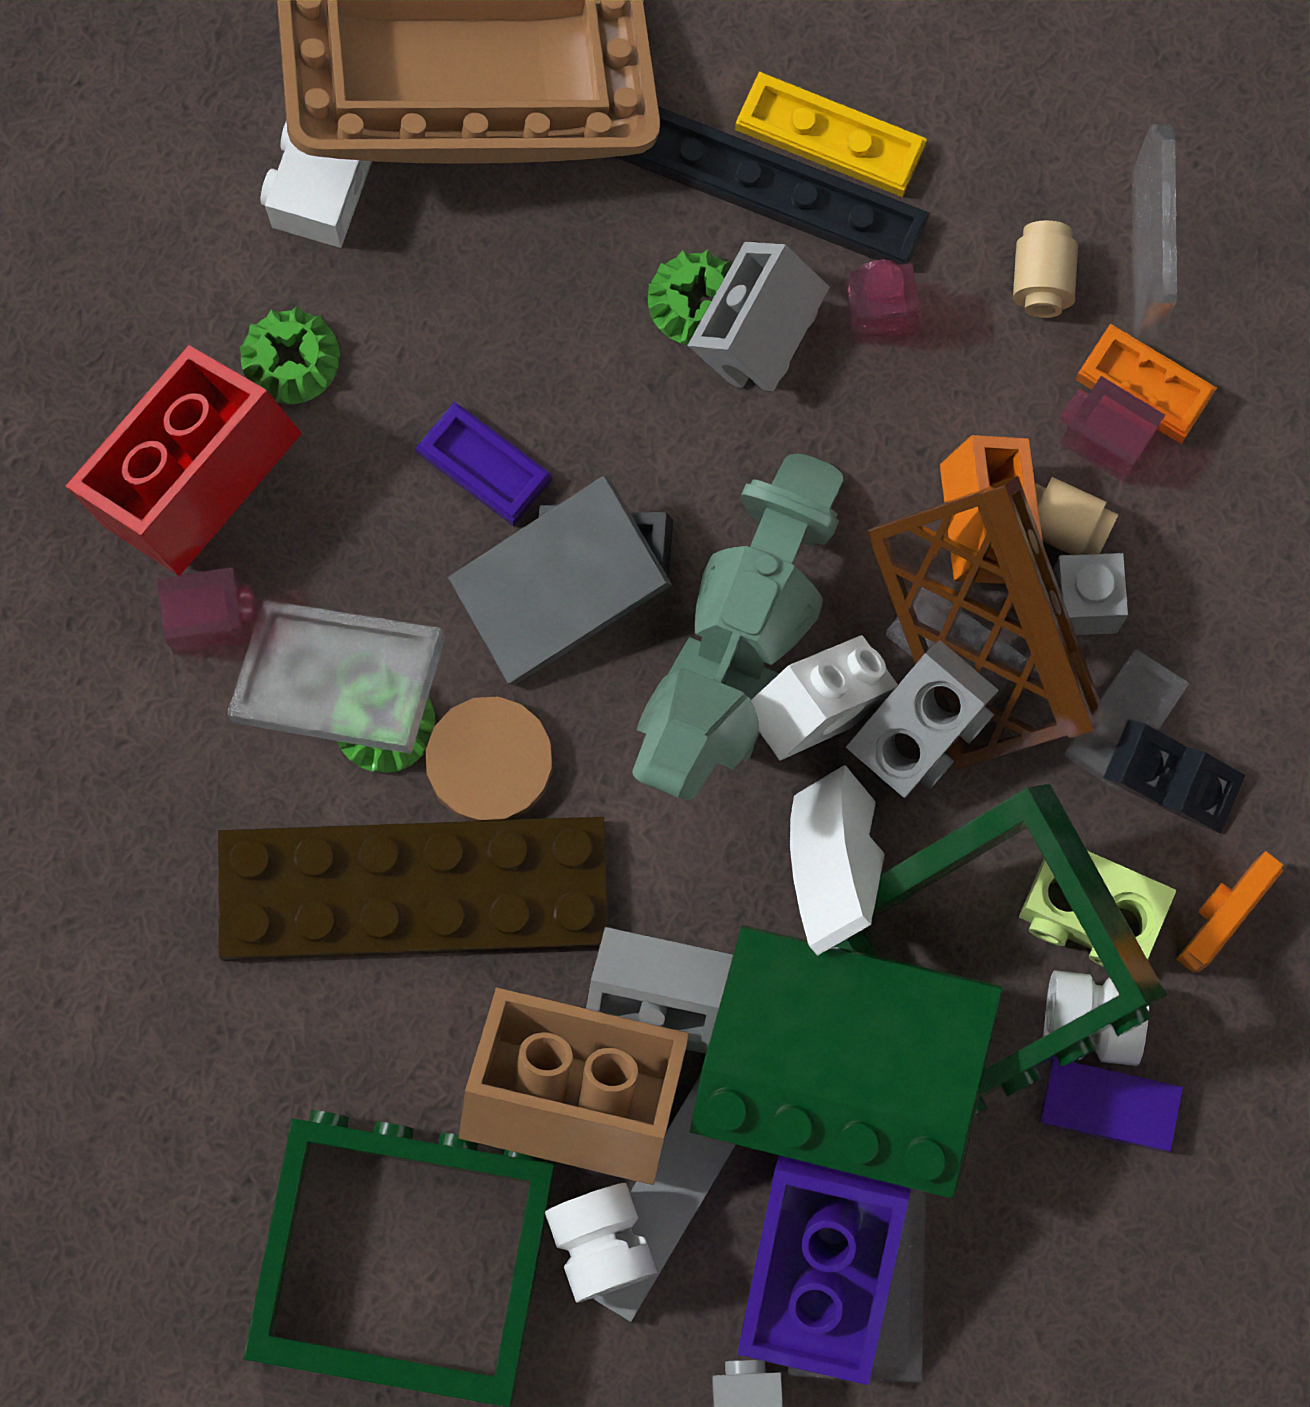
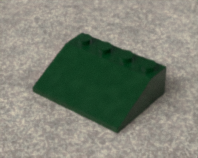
(847, 1061)

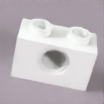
(822, 696)

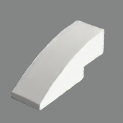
(834, 858)

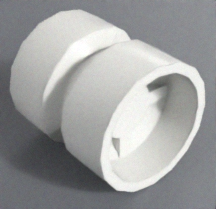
(1076, 994)
(601, 1242)

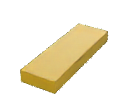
(830, 134)

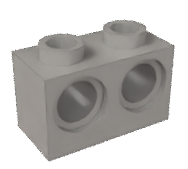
(915, 712)

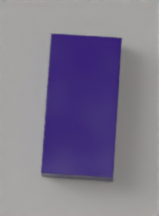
(484, 463)
(1111, 1105)

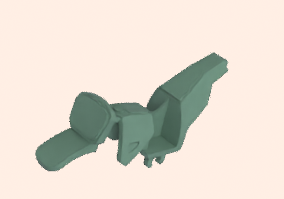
(748, 615)

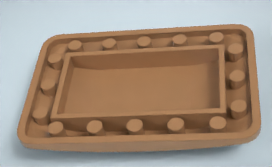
(467, 79)

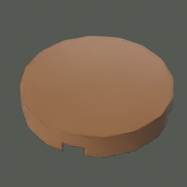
(489, 759)

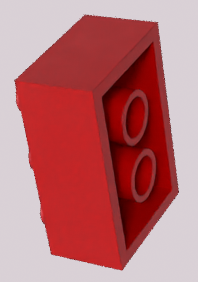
(184, 459)

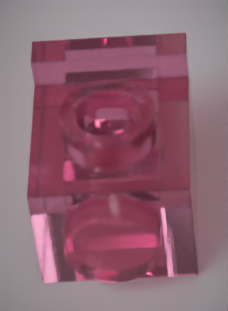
(882, 292)

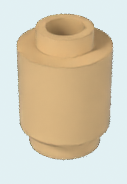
(1045, 269)
(1073, 518)

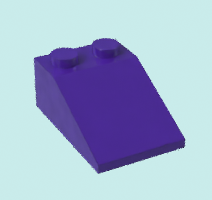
(823, 1270)

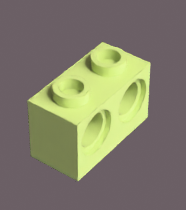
(1130, 890)

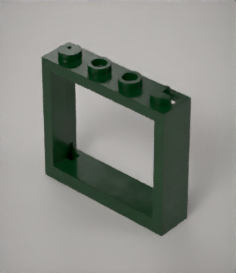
(1090, 900)
(397, 1143)

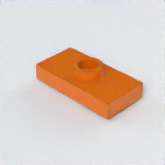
(1150, 378)
(1227, 910)

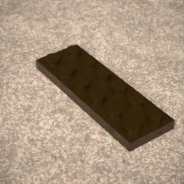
(412, 888)

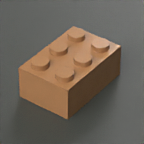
(573, 1086)

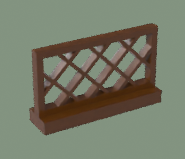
(1037, 604)

